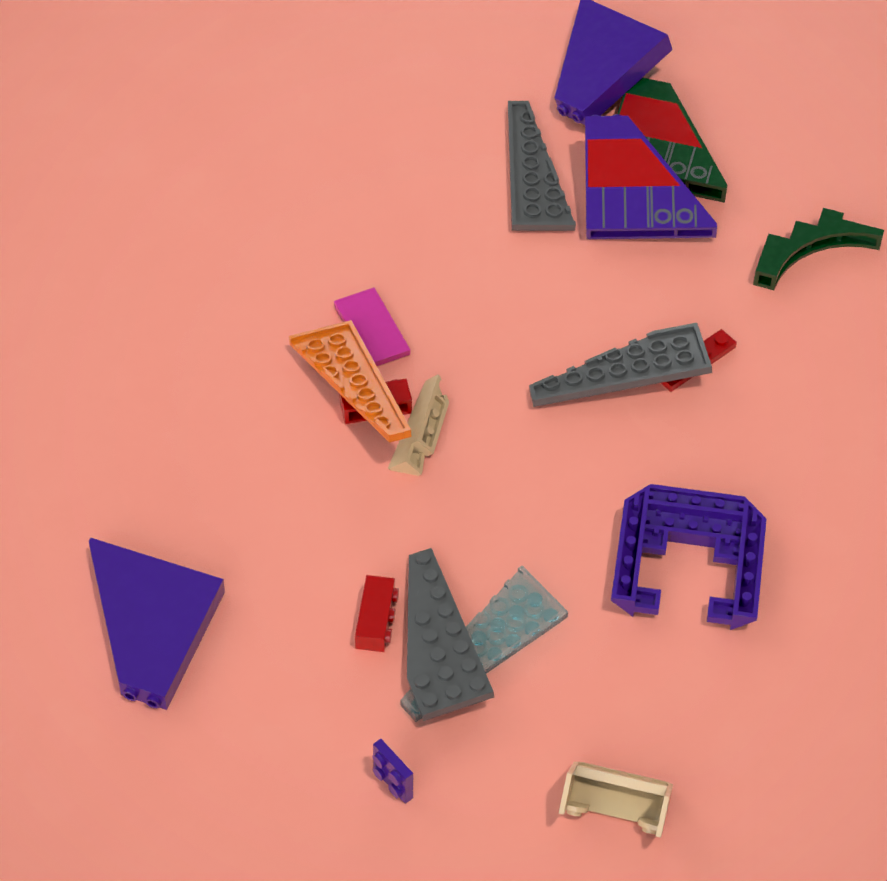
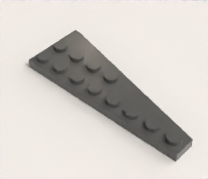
(534, 184)

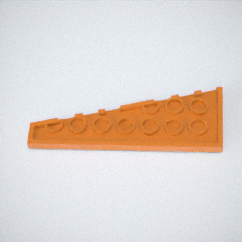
(348, 367)

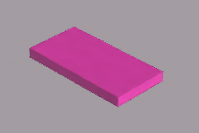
(373, 325)

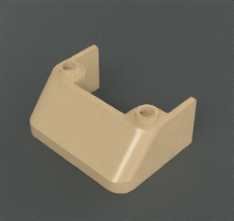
(616, 795)

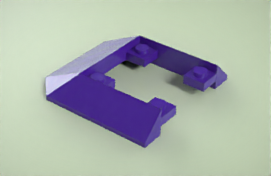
(693, 518)

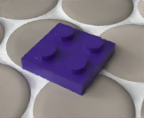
(393, 771)

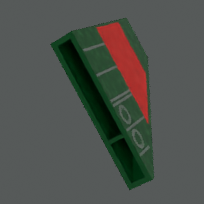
(669, 129)

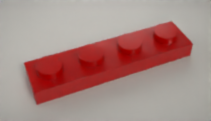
(717, 346)

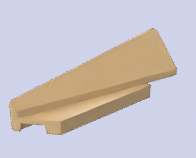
(425, 427)

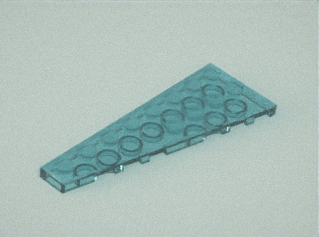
(507, 624)

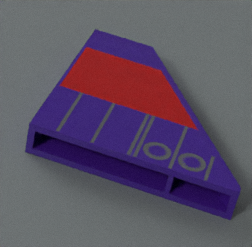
(634, 189)

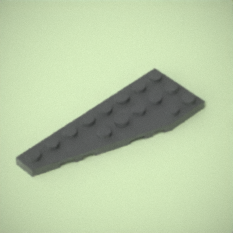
(656, 359)
(440, 653)

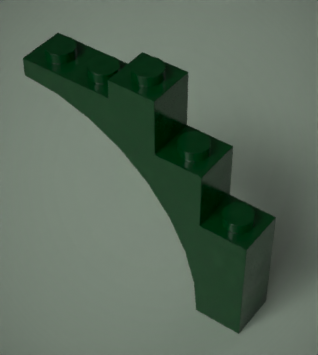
(831, 232)

